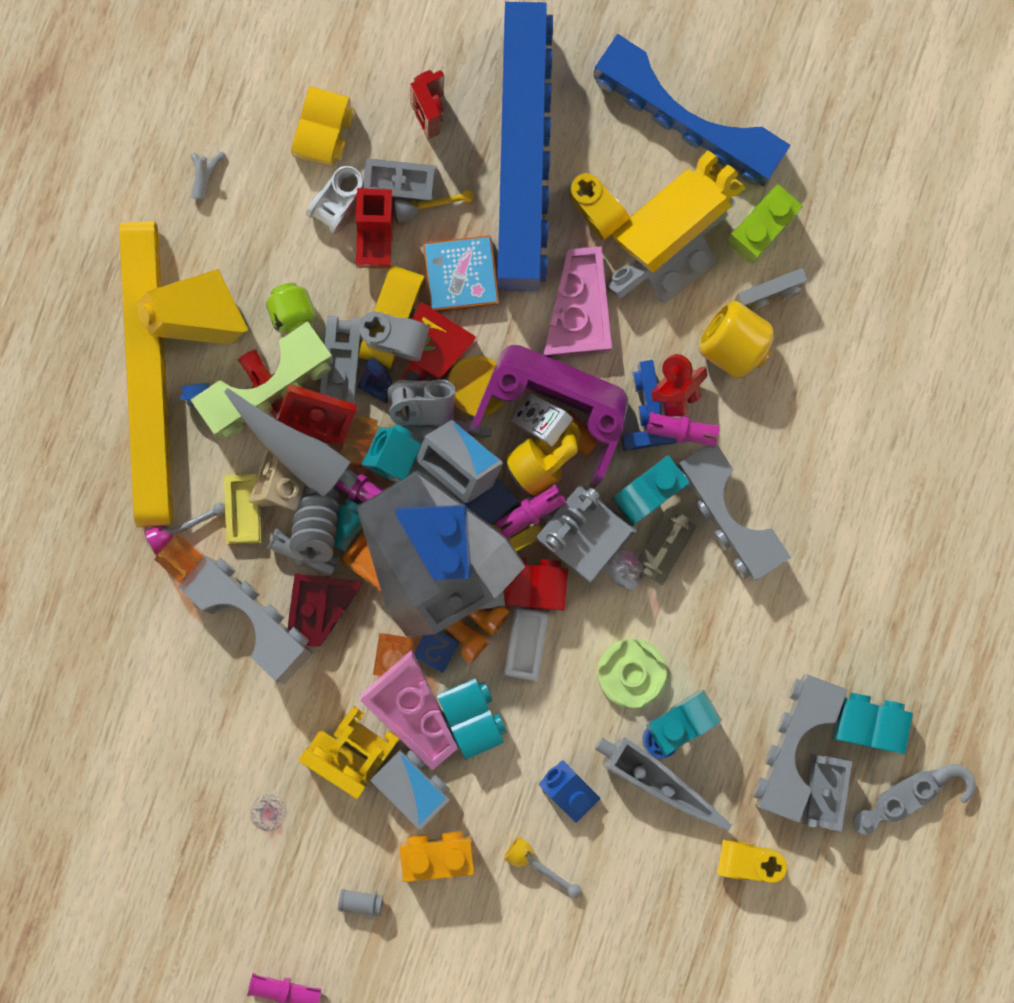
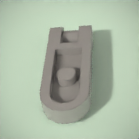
(342, 377)

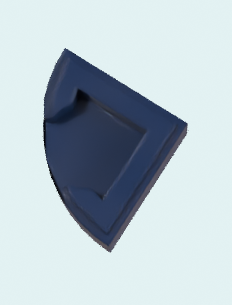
(375, 380)

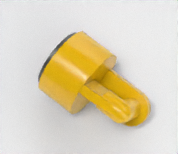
(537, 464)

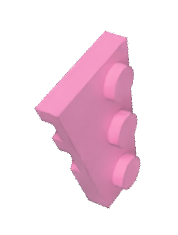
(581, 306)
(411, 711)

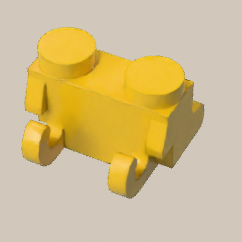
(363, 740)

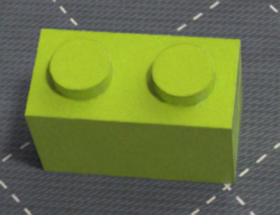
(764, 223)

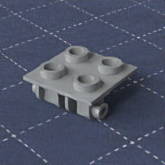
(584, 533)

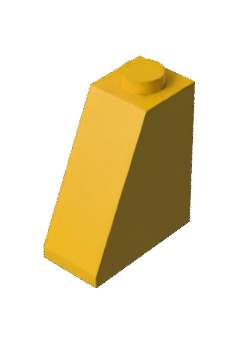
(193, 311)

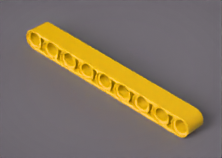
(145, 379)

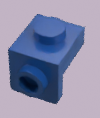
(569, 791)

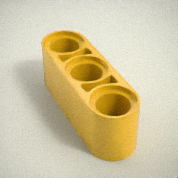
(396, 299)

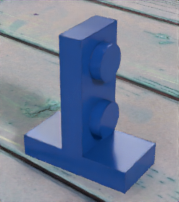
(645, 382)

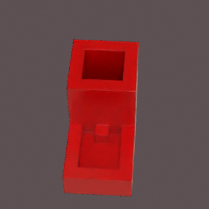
(374, 228)

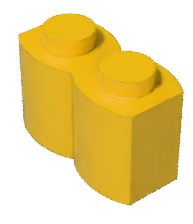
(322, 126)

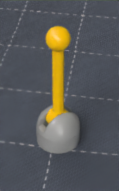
(407, 208)

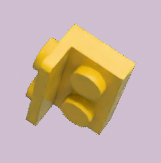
(339, 768)

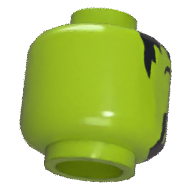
(289, 307)

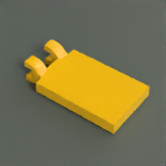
(679, 213)

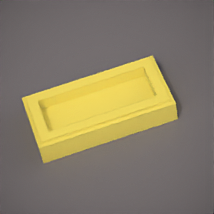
(242, 517)

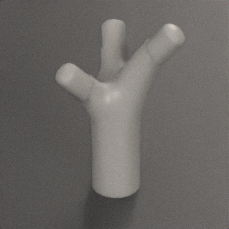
(202, 173)

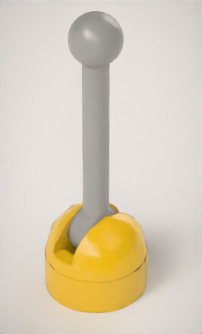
(521, 855)

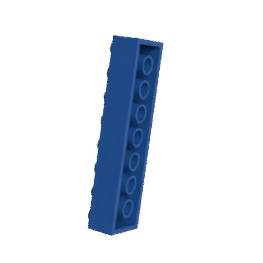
(523, 136)

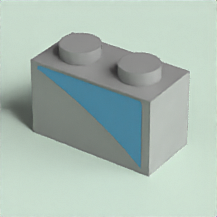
(459, 461)
(412, 788)

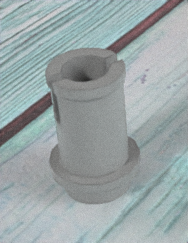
(360, 903)

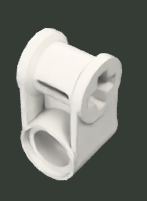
(336, 200)

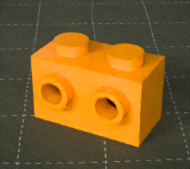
(437, 857)

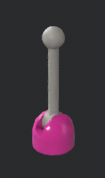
(161, 535)

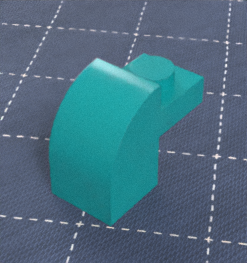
(650, 490)
(684, 722)

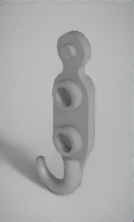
(910, 796)

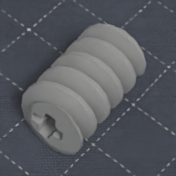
(315, 526)

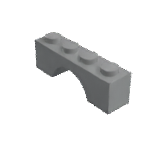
(755, 550)
(276, 647)
(812, 705)

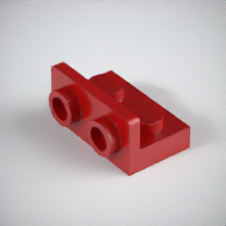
(426, 102)
(316, 414)

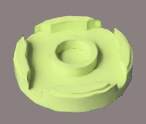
(632, 673)

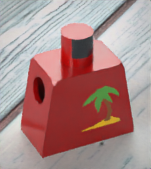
(443, 348)

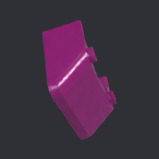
(525, 368)

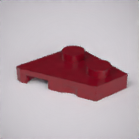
(319, 605)

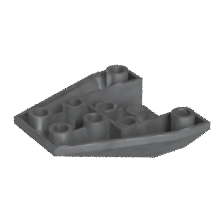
(408, 590)

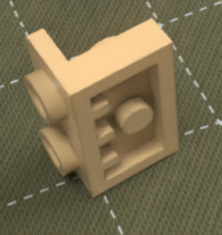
(276, 484)

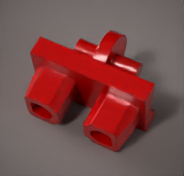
(679, 385)

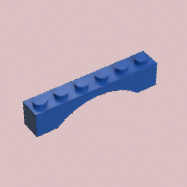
(749, 150)

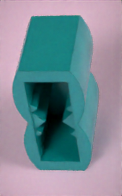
(471, 718)
(873, 725)

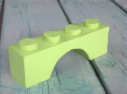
(301, 358)

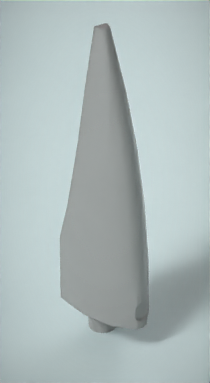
(304, 456)
(656, 779)

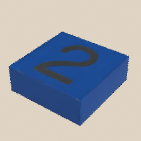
(436, 650)

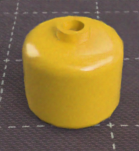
(737, 340)

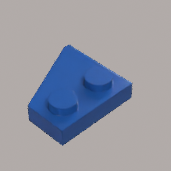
(439, 538)

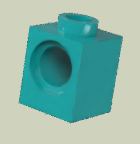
(392, 453)

